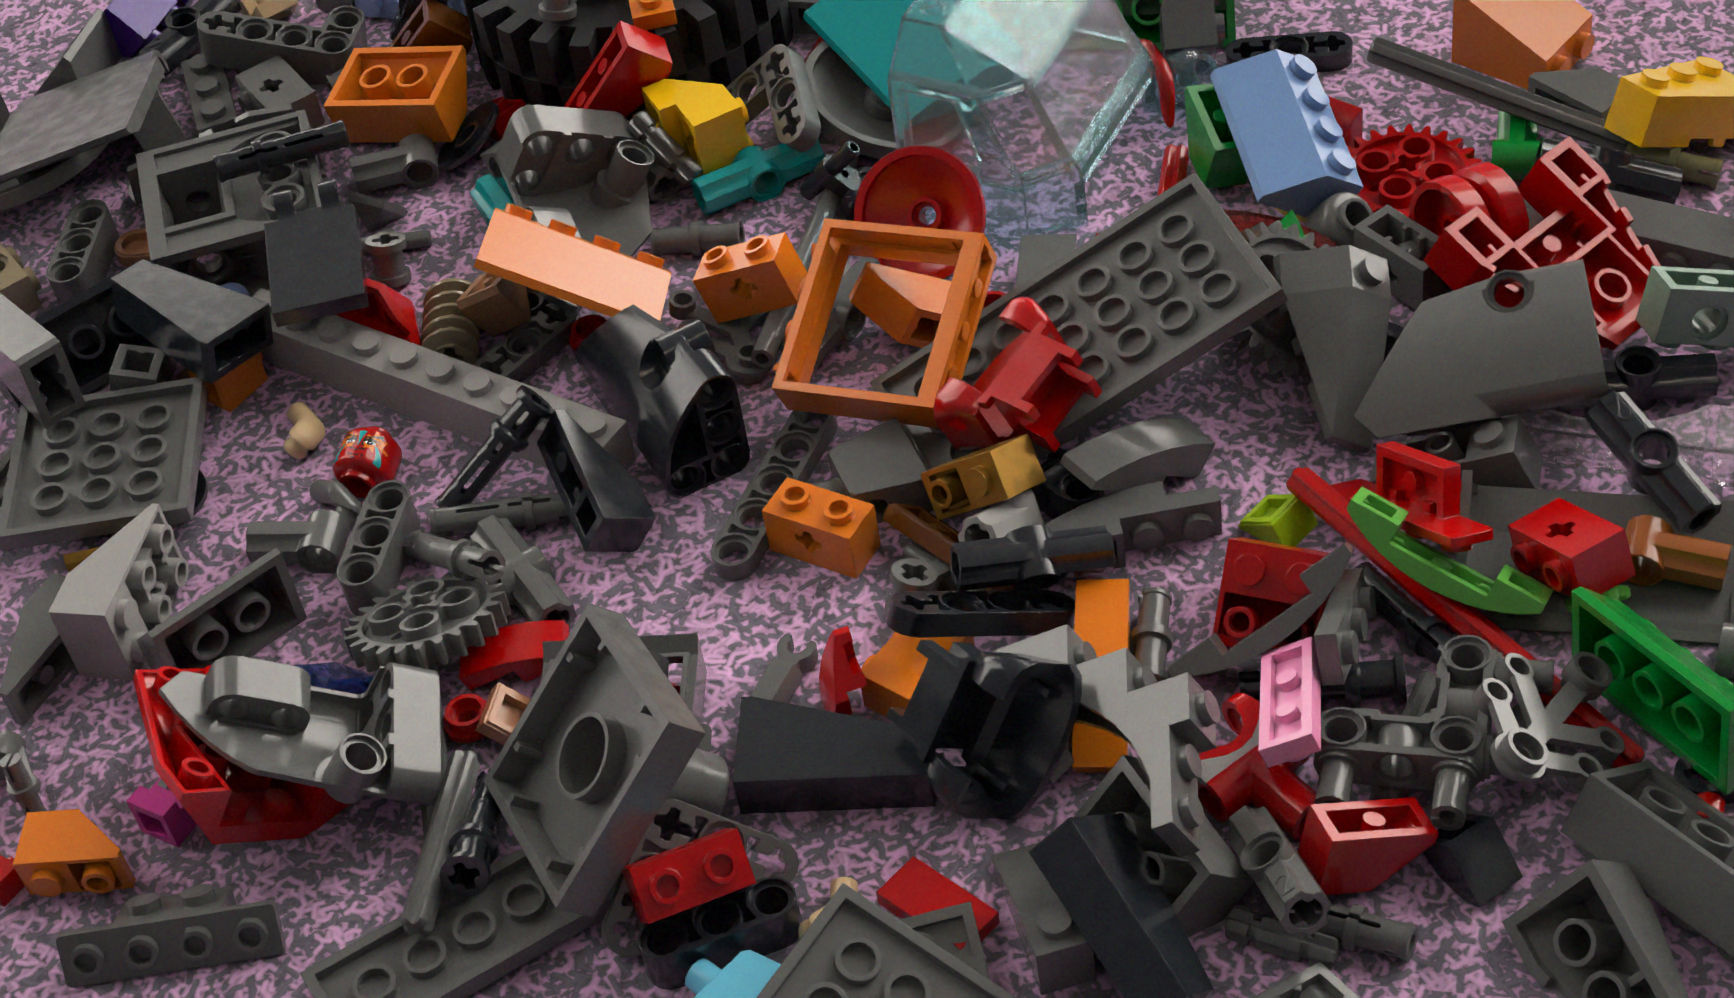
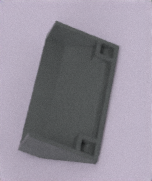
(1676, 608)

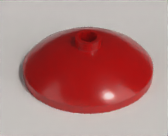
(911, 182)

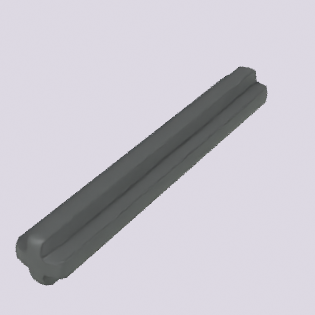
(448, 815)

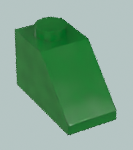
(1210, 139)

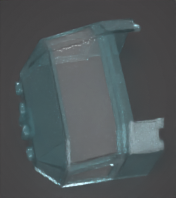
(1020, 98)

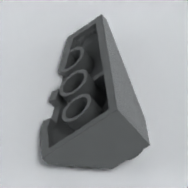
(1341, 325)

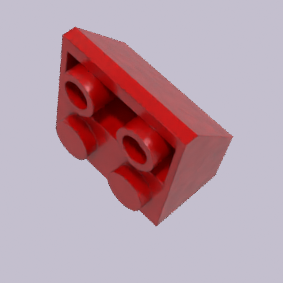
(1260, 584)

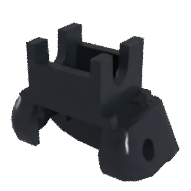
(1006, 716)

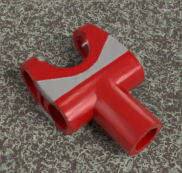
(1238, 775)

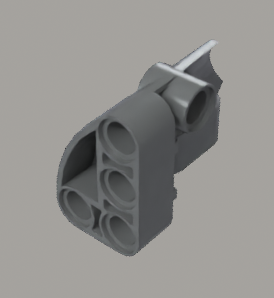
(579, 172)
(1479, 361)
(319, 737)

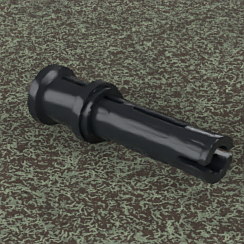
(506, 432)
(1363, 681)
(473, 845)

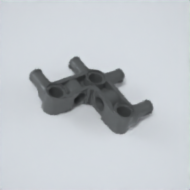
(1429, 752)

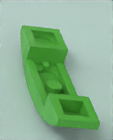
(1381, 526)

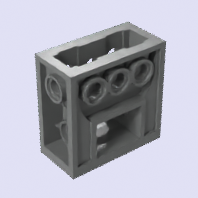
(234, 213)

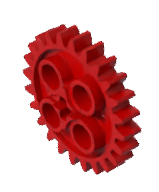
(1401, 161)

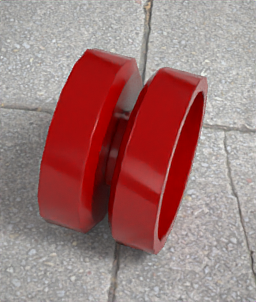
(1483, 184)

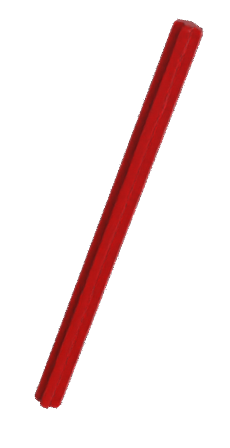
(1458, 616)

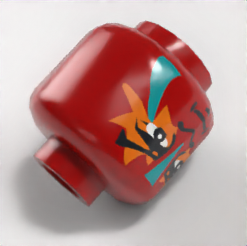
(366, 459)

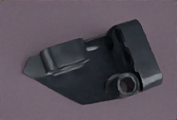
(671, 394)

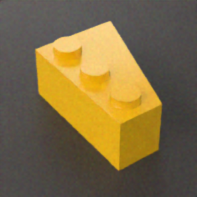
(1675, 105)

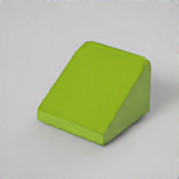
(1279, 520)

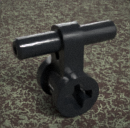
(837, 176)

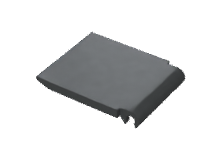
(80, 115)

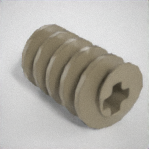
(445, 326)

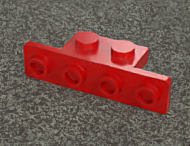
(1427, 490)

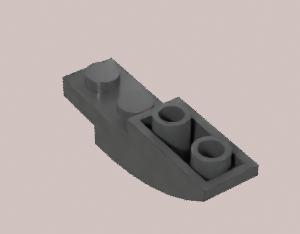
(1148, 517)

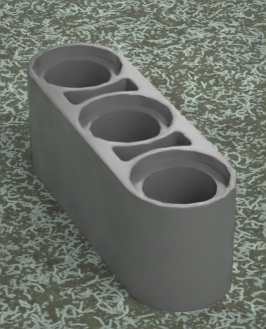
(83, 250)
(375, 547)

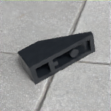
(595, 489)

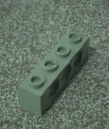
(1688, 307)

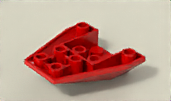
(217, 794)

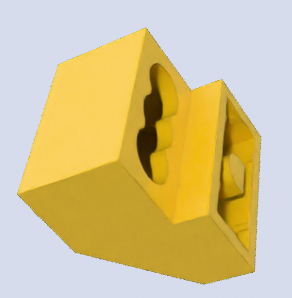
(700, 119)

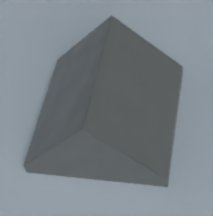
(88, 53)

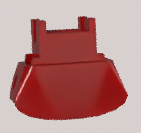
(1021, 391)

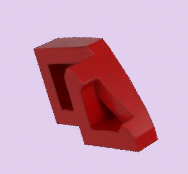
(839, 672)

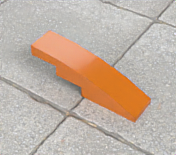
(1104, 622)

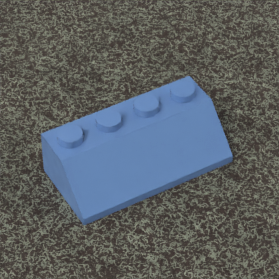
(1285, 131)

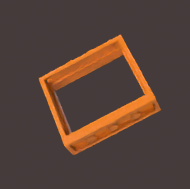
(817, 294)

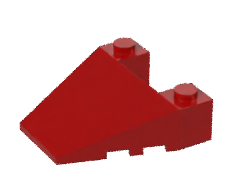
(1577, 225)

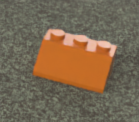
(401, 93)

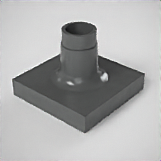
(599, 761)

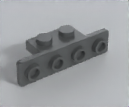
(171, 935)

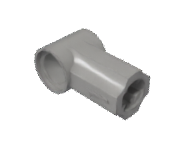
(1002, 518)

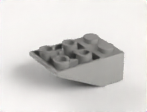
(120, 597)

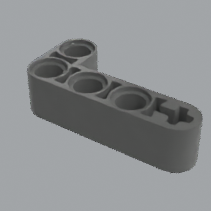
(311, 51)

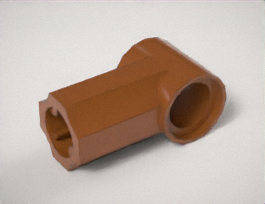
(1673, 556)

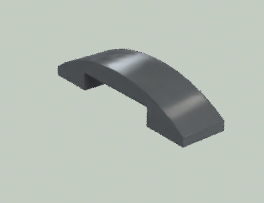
(1213, 655)

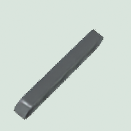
(773, 469)

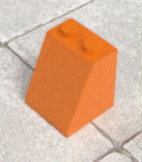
(1520, 37)

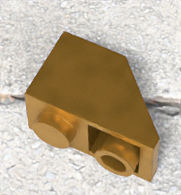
(983, 477)

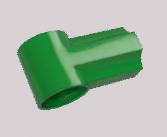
(1515, 146)

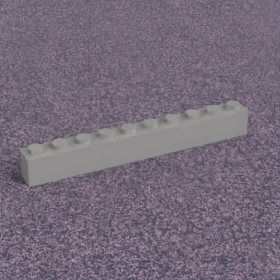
(423, 382)

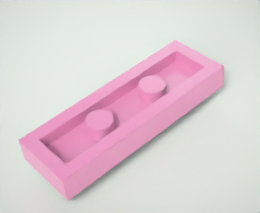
(1290, 703)

